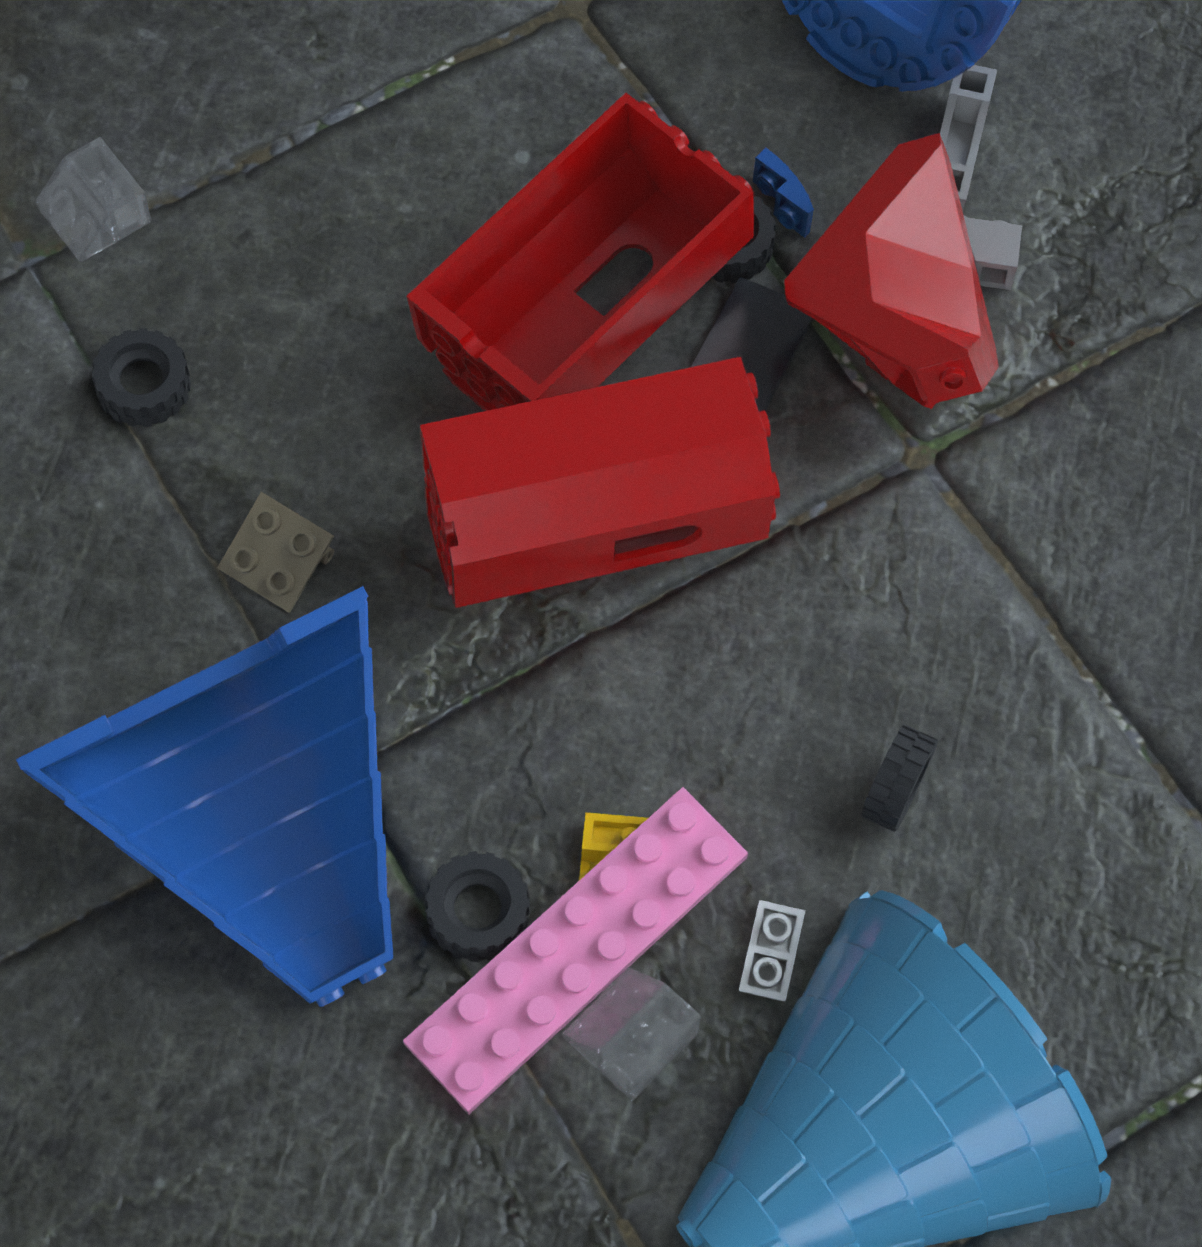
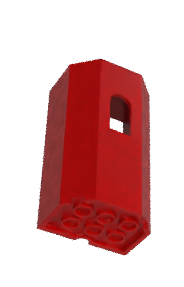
(508, 298)
(598, 481)

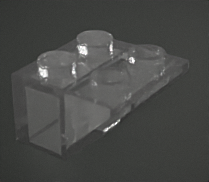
(93, 200)
(634, 1030)

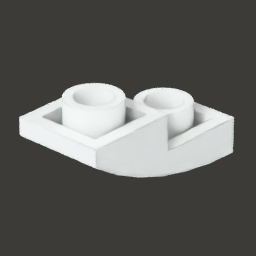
(772, 951)

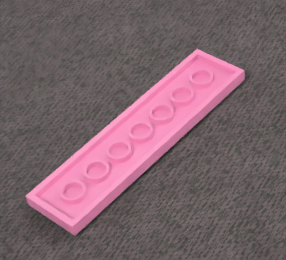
(575, 950)

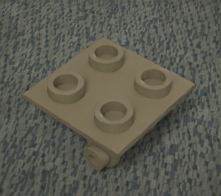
(276, 552)

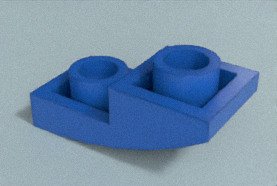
(791, 199)

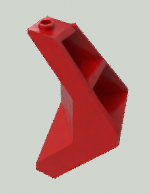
(903, 279)

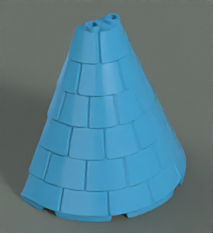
(899, 1106)

